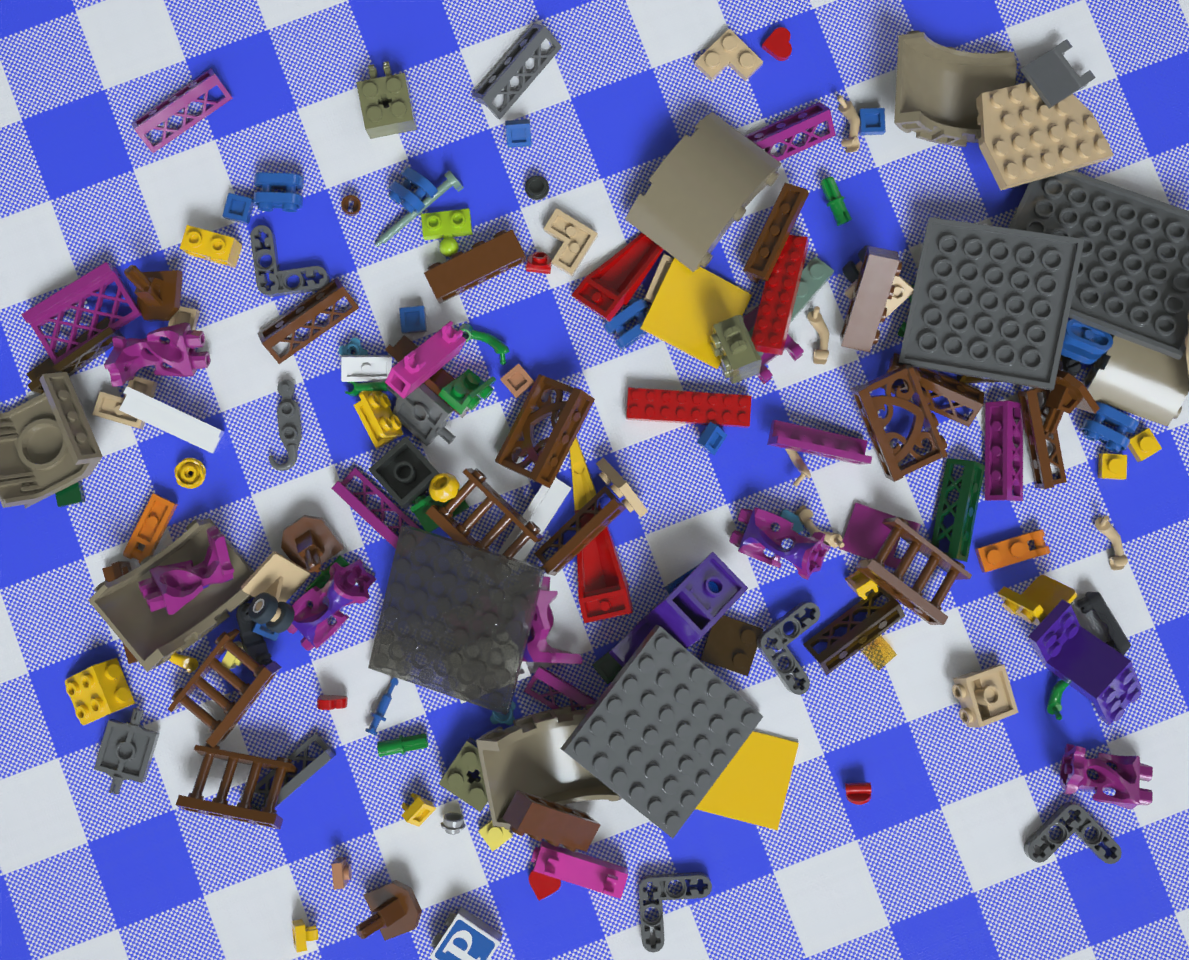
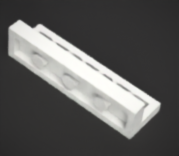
(171, 420)
(541, 512)

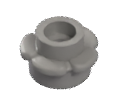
(453, 823)

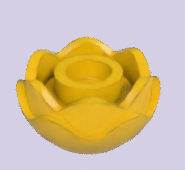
(182, 473)
(443, 487)

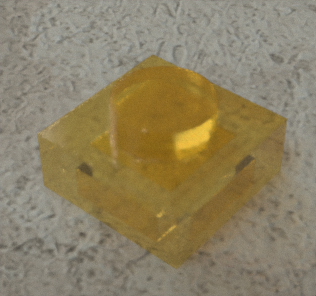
(878, 653)

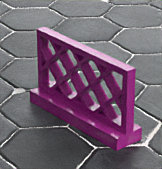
(77, 293)

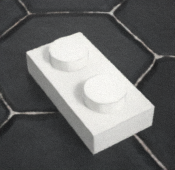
(365, 367)

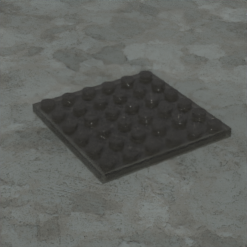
(456, 618)

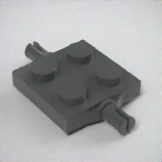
(423, 414)
(126, 751)

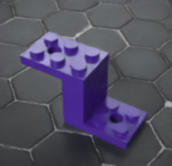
(688, 609)
(1086, 663)

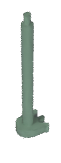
(451, 181)

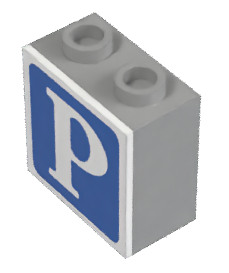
(465, 938)

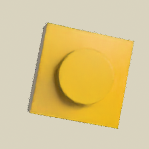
(1143, 445)
(1112, 466)

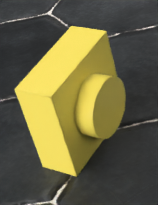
(231, 661)
(494, 835)

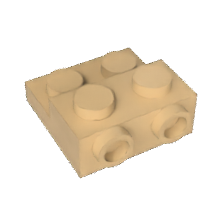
(984, 696)

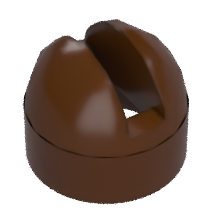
(356, 206)

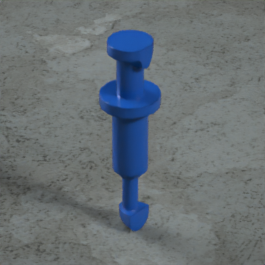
(381, 708)

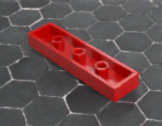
(779, 297)
(688, 407)

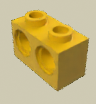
(211, 246)

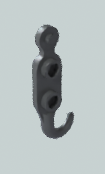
(289, 425)

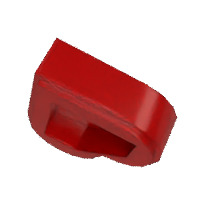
(778, 44)
(332, 702)
(543, 884)

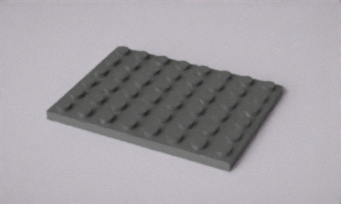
(1131, 257)

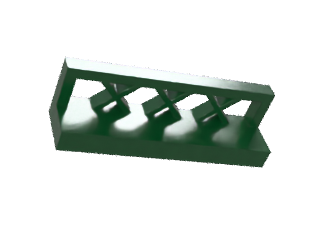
(966, 508)

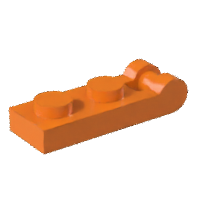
(150, 527)
(1011, 551)

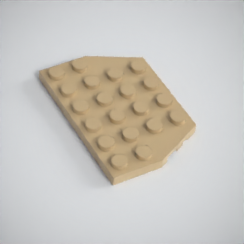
(1030, 141)

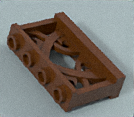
(537, 407)
(869, 407)

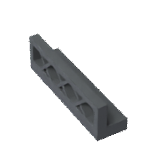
(509, 67)
(307, 771)

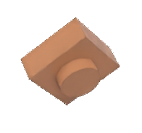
(517, 381)
(341, 873)

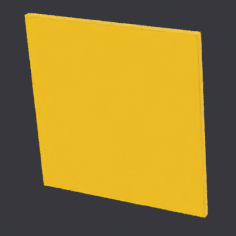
(690, 306)
(754, 782)

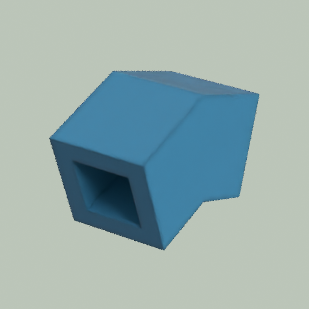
(792, 518)

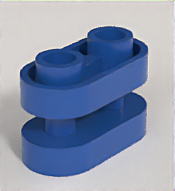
(286, 201)
(411, 201)
(634, 309)
(1085, 342)
(1112, 439)

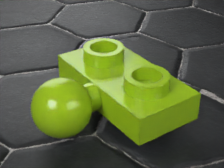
(446, 226)

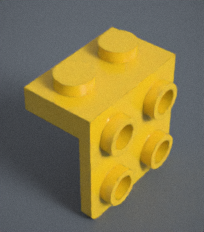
(378, 418)
(1037, 599)
(99, 691)

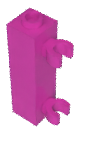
(425, 360)
(580, 869)

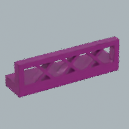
(175, 103)
(792, 125)
(818, 443)
(1001, 451)
(366, 512)
(561, 687)

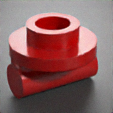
(539, 263)
(858, 792)

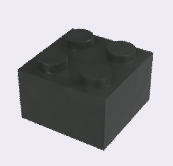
(404, 472)

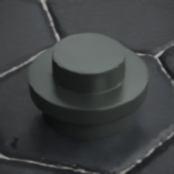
(537, 188)

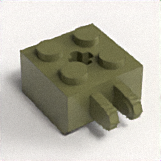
(380, 92)
(735, 349)
(458, 778)

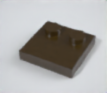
(731, 645)

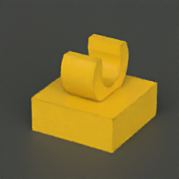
(861, 584)
(418, 810)
(302, 934)

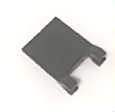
(1054, 76)

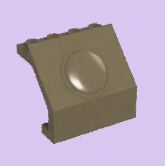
(45, 444)

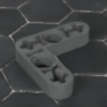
(280, 277)
(781, 641)
(1075, 826)
(662, 893)

